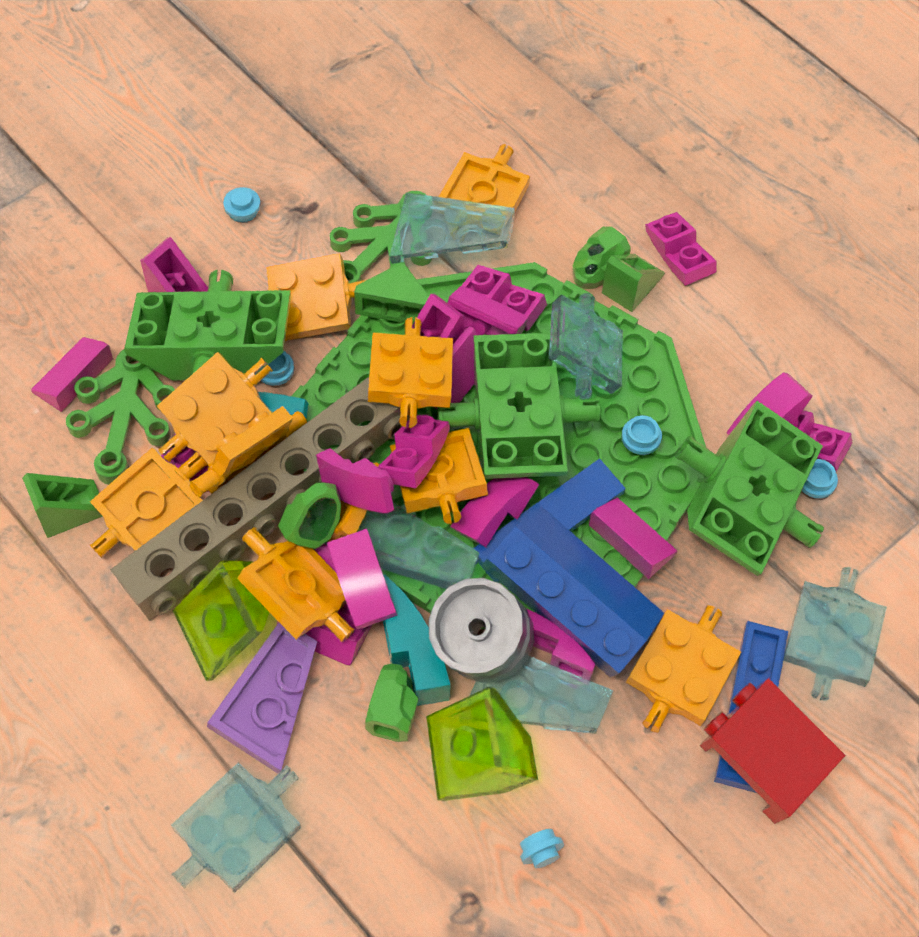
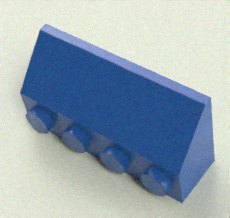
(574, 589)

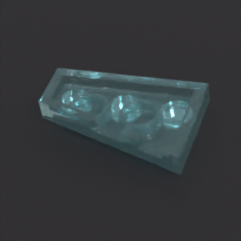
(448, 225)
(417, 549)
(552, 697)

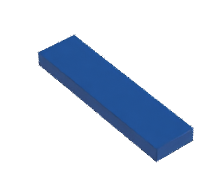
(569, 503)
(760, 659)

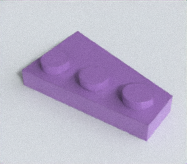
(266, 698)

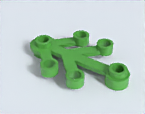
(380, 236)
(122, 406)

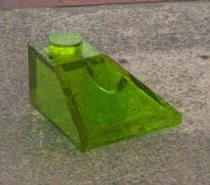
(220, 618)
(479, 748)

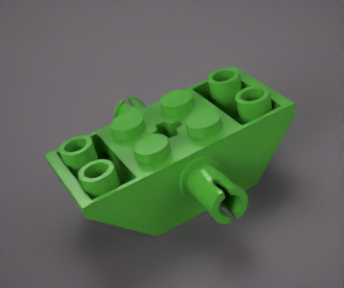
(185, 329)
(518, 407)
(752, 487)

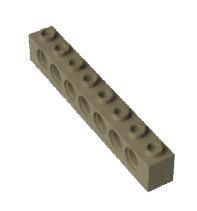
(241, 499)

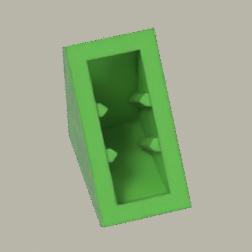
(629, 279)
(391, 295)
(61, 501)

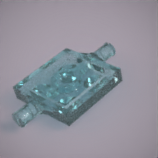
(586, 345)
(835, 633)
(236, 827)

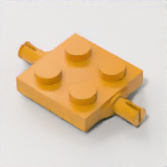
(487, 180)
(318, 295)
(410, 371)
(212, 406)
(242, 450)
(451, 479)
(145, 500)
(295, 586)
(683, 668)

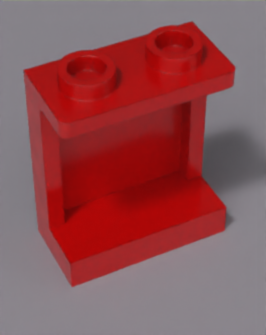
(773, 748)

